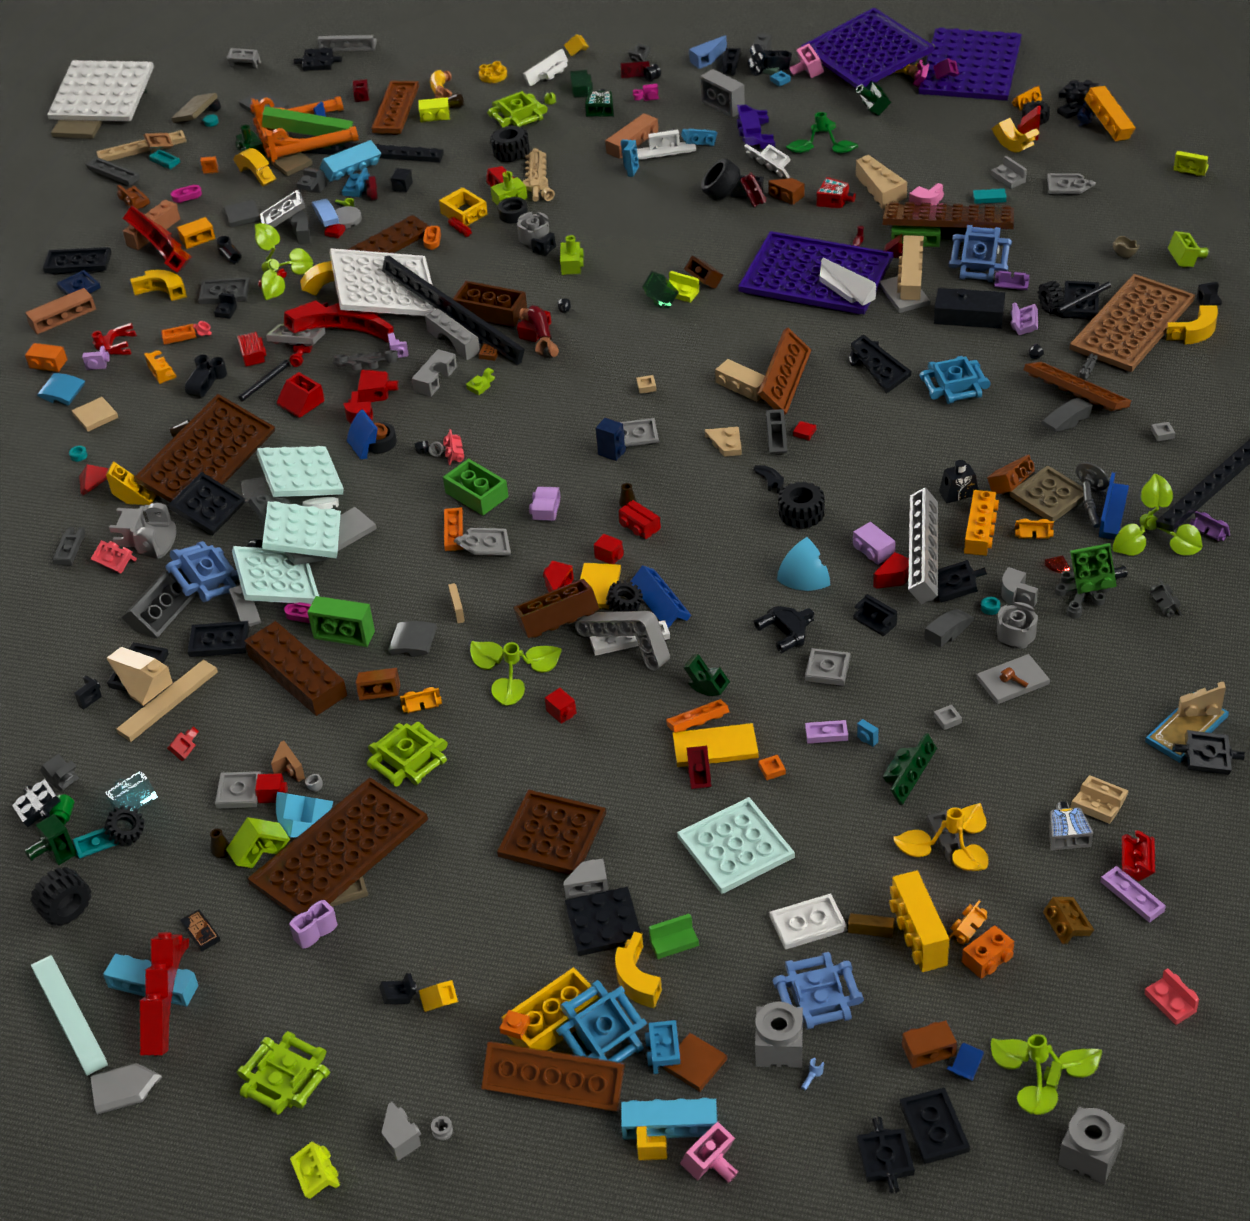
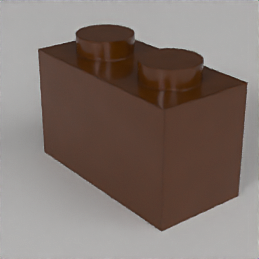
(703, 271)

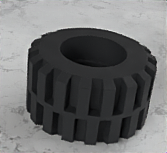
(510, 143)
(801, 504)
(60, 896)

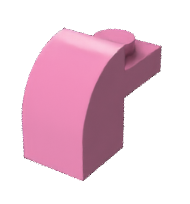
(922, 195)

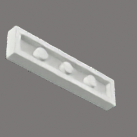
(609, 644)

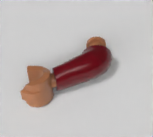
(536, 316)

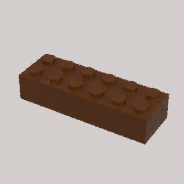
(296, 668)

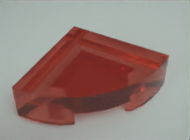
(1057, 564)

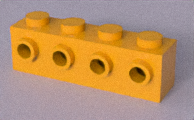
(1109, 113)
(980, 523)

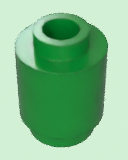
(63, 808)

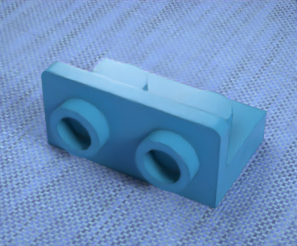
(699, 137)
(630, 156)
(356, 184)
(663, 1043)

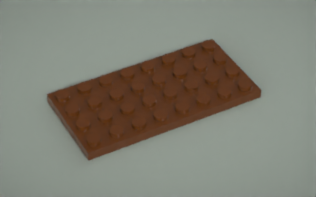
(948, 216)
(211, 443)
(338, 848)

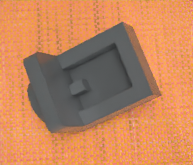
(640, 53)

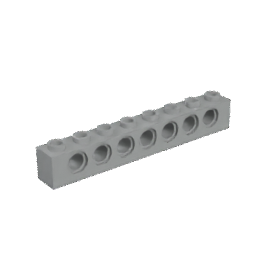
(923, 546)

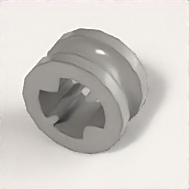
(448, 1129)

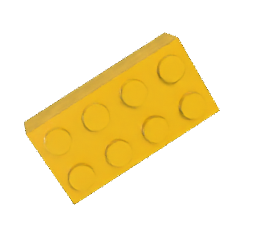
(919, 921)
(546, 1011)

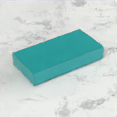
(164, 159)
(989, 196)

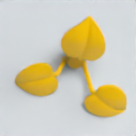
(969, 858)

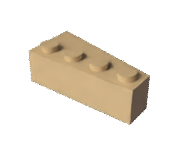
(880, 181)
(910, 268)

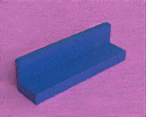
(1113, 509)
(659, 596)

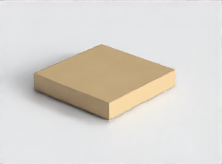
(95, 414)

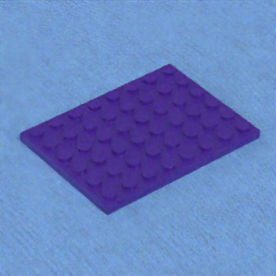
(869, 48)
(983, 62)
(791, 265)

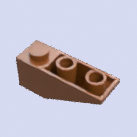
(1011, 475)

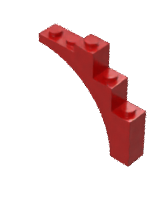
(170, 249)
(318, 316)
(160, 979)

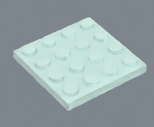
(299, 471)
(301, 529)
(272, 576)
(735, 845)

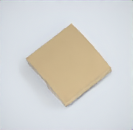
(1099, 799)

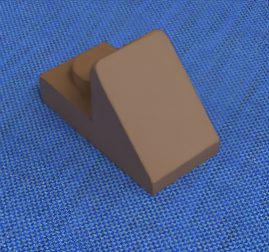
(158, 141)
(285, 760)

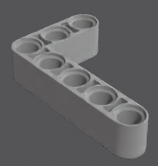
(640, 624)

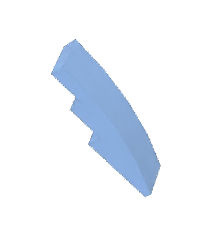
(325, 212)

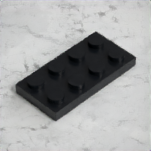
(77, 260)

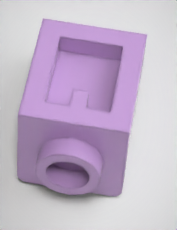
(400, 347)

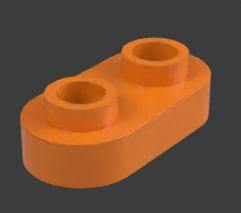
(432, 237)

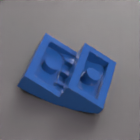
(361, 434)

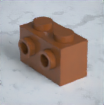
(378, 684)
(929, 1044)

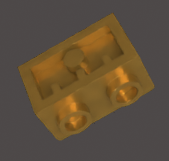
(1067, 918)

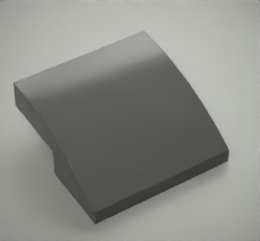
(412, 638)

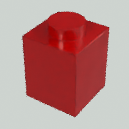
(608, 549)
(560, 705)
(268, 786)

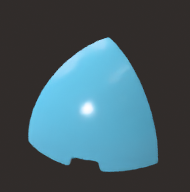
(803, 568)
(299, 812)

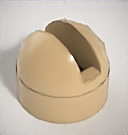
(547, 194)

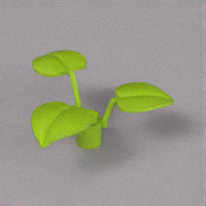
(300, 261)
(1154, 494)
(506, 690)
(1041, 1100)

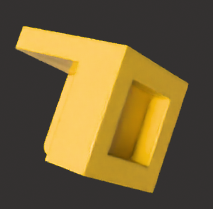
(576, 44)
(438, 995)
(650, 1146)

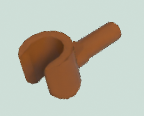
(1008, 673)

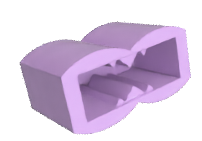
(545, 503)
(313, 924)

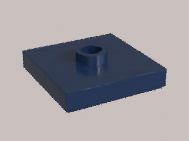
(77, 282)

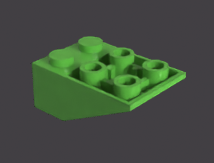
(1093, 568)

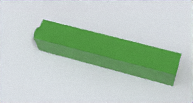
(302, 122)

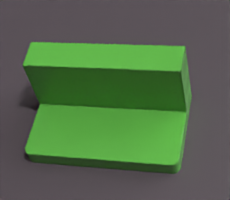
(673, 936)

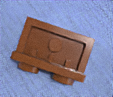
(132, 196)

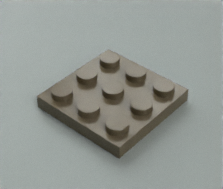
(1049, 494)

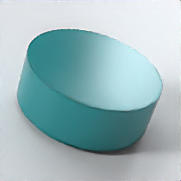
(211, 120)
(78, 453)
(990, 605)

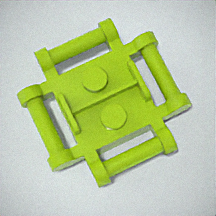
(518, 110)
(407, 751)
(283, 1075)

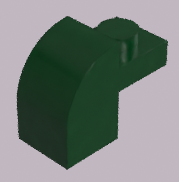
(705, 680)

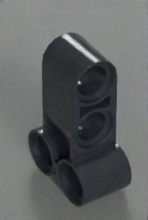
(768, 59)
(205, 374)

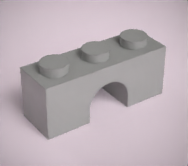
(426, 379)

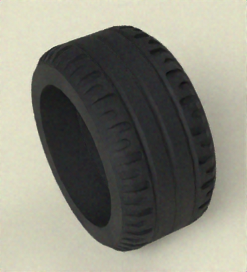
(720, 179)

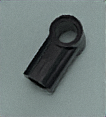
(227, 250)

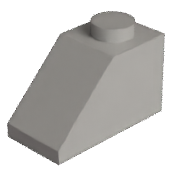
(245, 609)
(586, 879)

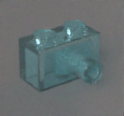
(133, 792)

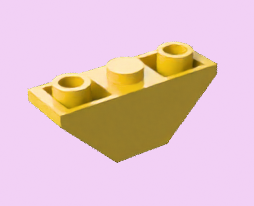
(124, 487)

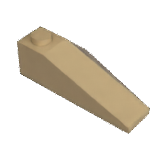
(140, 674)

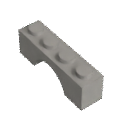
(463, 340)

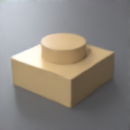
(646, 384)

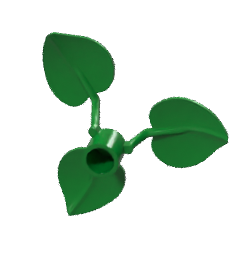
(822, 123)

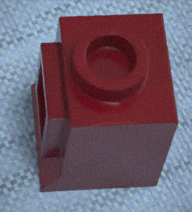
(360, 90)

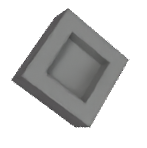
(1163, 431)
(947, 717)

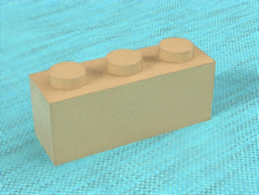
(739, 379)

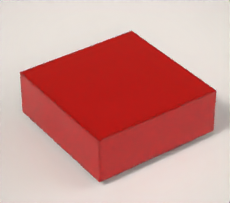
(335, 230)
(804, 430)

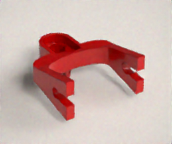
(99, 340)

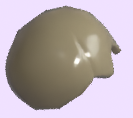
(1125, 247)

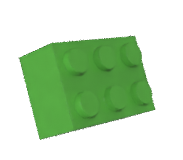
(475, 486)
(341, 621)

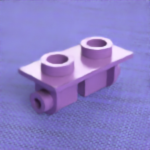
(1004, 280)
(1217, 529)

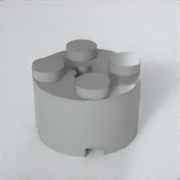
(532, 226)
(1017, 624)

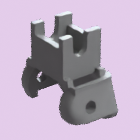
(150, 537)

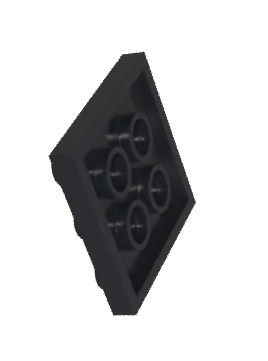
(207, 503)
(602, 920)

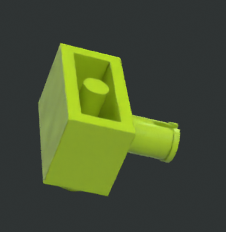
(509, 188)
(1185, 249)
(571, 256)

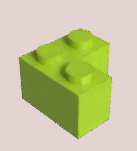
(255, 838)

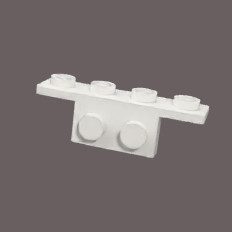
(547, 68)
(664, 144)
(772, 159)

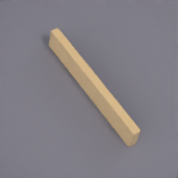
(135, 147)
(166, 700)

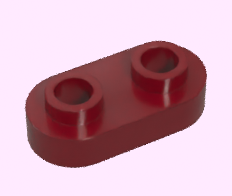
(372, 188)

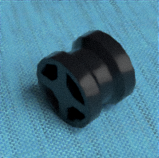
(652, 72)

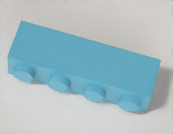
(350, 160)
(128, 975)
(668, 1117)

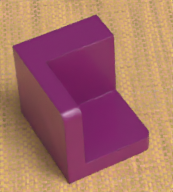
(945, 68)

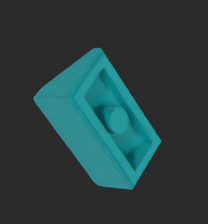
(92, 843)

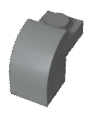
(1015, 589)

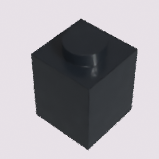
(401, 180)

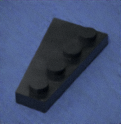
(880, 364)

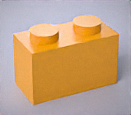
(196, 232)

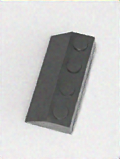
(158, 605)

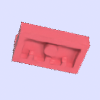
(112, 556)
(1173, 997)

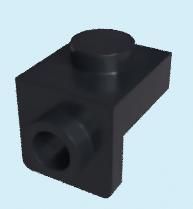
(398, 991)

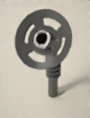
(1091, 481)

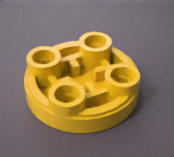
(492, 72)

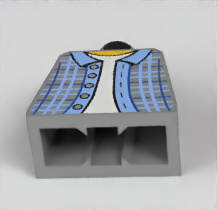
(1069, 828)

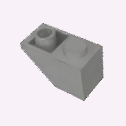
(398, 1134)

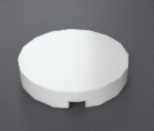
(322, 503)

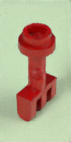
(296, 359)

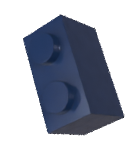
(610, 439)

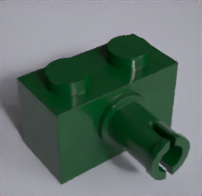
(873, 97)
(248, 140)
(53, 840)

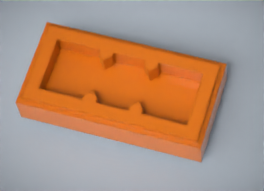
(178, 334)

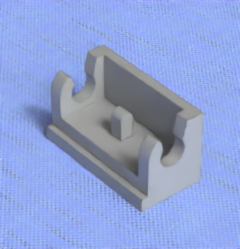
(244, 56)

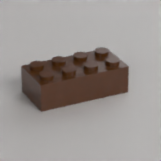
(492, 302)
(556, 608)

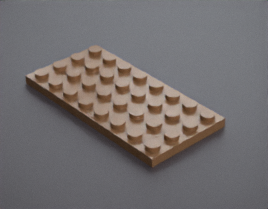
(1132, 322)

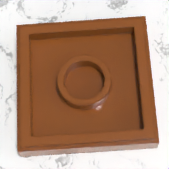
(698, 1062)

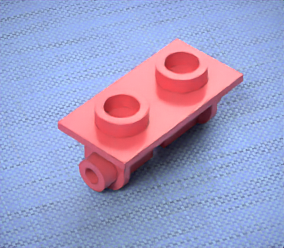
(453, 447)

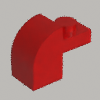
(355, 405)

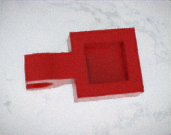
(183, 744)

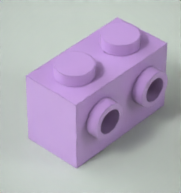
(873, 543)

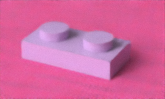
(826, 731)

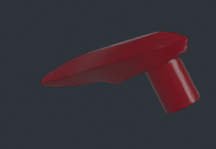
(860, 236)

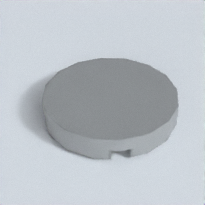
(348, 216)

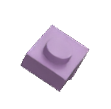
(96, 360)

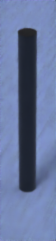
(1084, 297)
(264, 380)

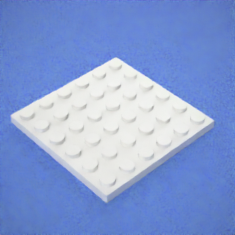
(101, 90)
(366, 288)

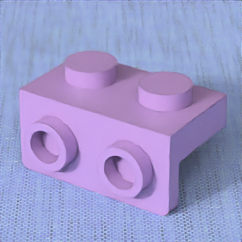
(1024, 319)

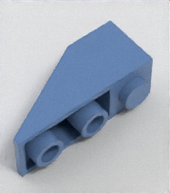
(708, 52)

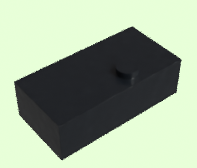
(969, 308)

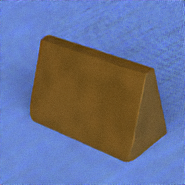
(870, 925)

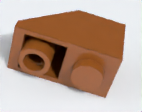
(787, 190)

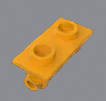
(1031, 95)
(1024, 528)
(411, 701)
(972, 916)

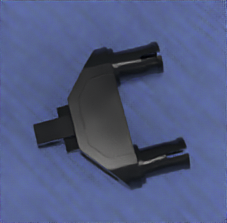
(790, 622)

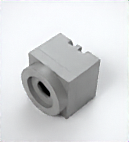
(779, 1035)
(1091, 1143)

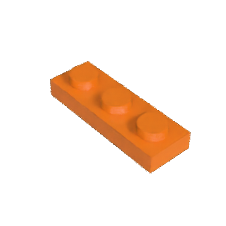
(452, 528)
(697, 716)

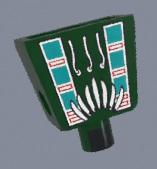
(599, 104)

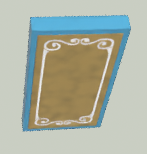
(1174, 728)

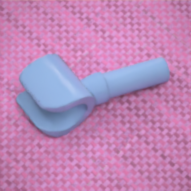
(814, 1071)

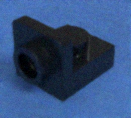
(545, 245)
(226, 306)
(88, 693)

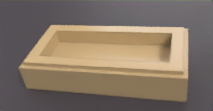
(456, 602)

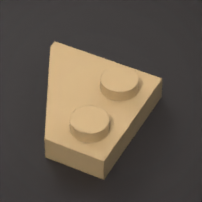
(726, 440)
(1202, 702)

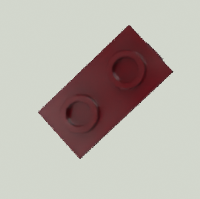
(633, 69)
(753, 190)

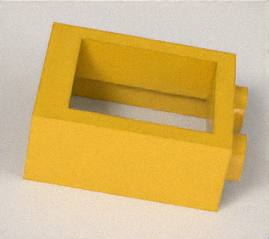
(450, 204)

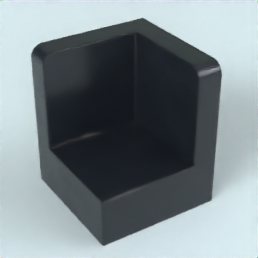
(1208, 294)

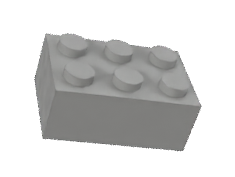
(721, 92)

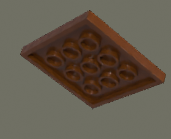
(551, 832)

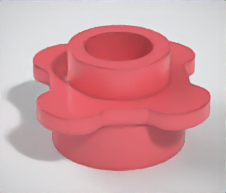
(202, 328)

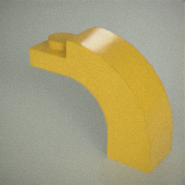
(1012, 138)
(257, 163)
(317, 277)
(159, 280)
(1196, 330)
(638, 985)

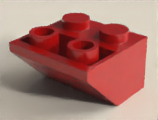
(300, 395)

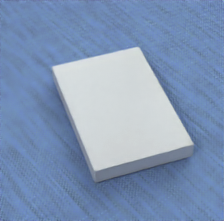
(808, 921)

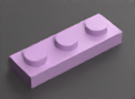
(1133, 894)

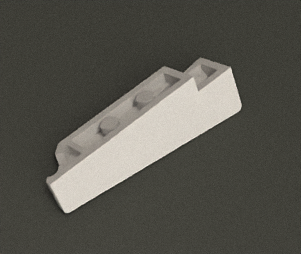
(847, 283)

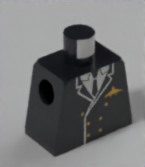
(958, 482)

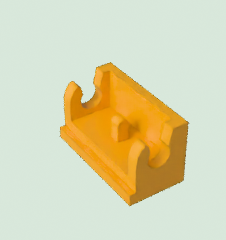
(159, 367)

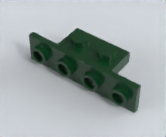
(908, 767)

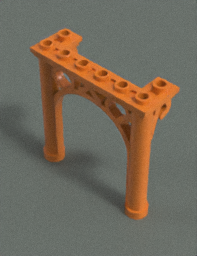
(277, 142)

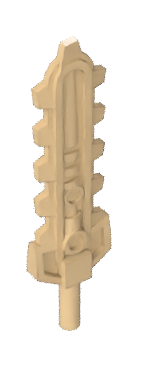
(536, 173)

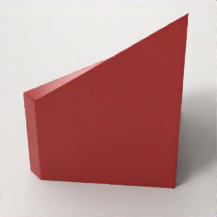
(92, 477)

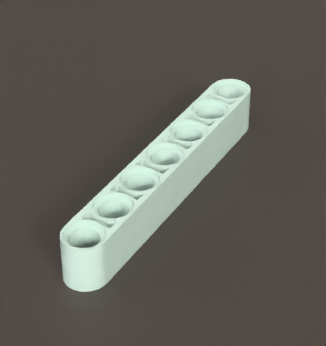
(69, 1015)

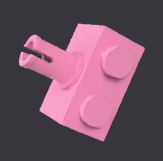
(808, 62)
(709, 1154)

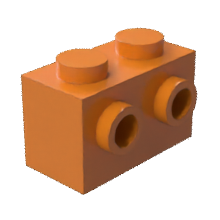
(46, 357)
(988, 952)

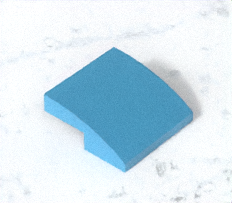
(61, 388)

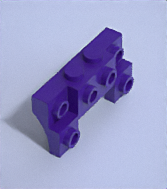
(750, 126)

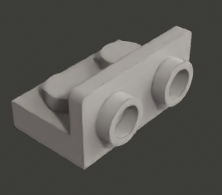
(1010, 173)

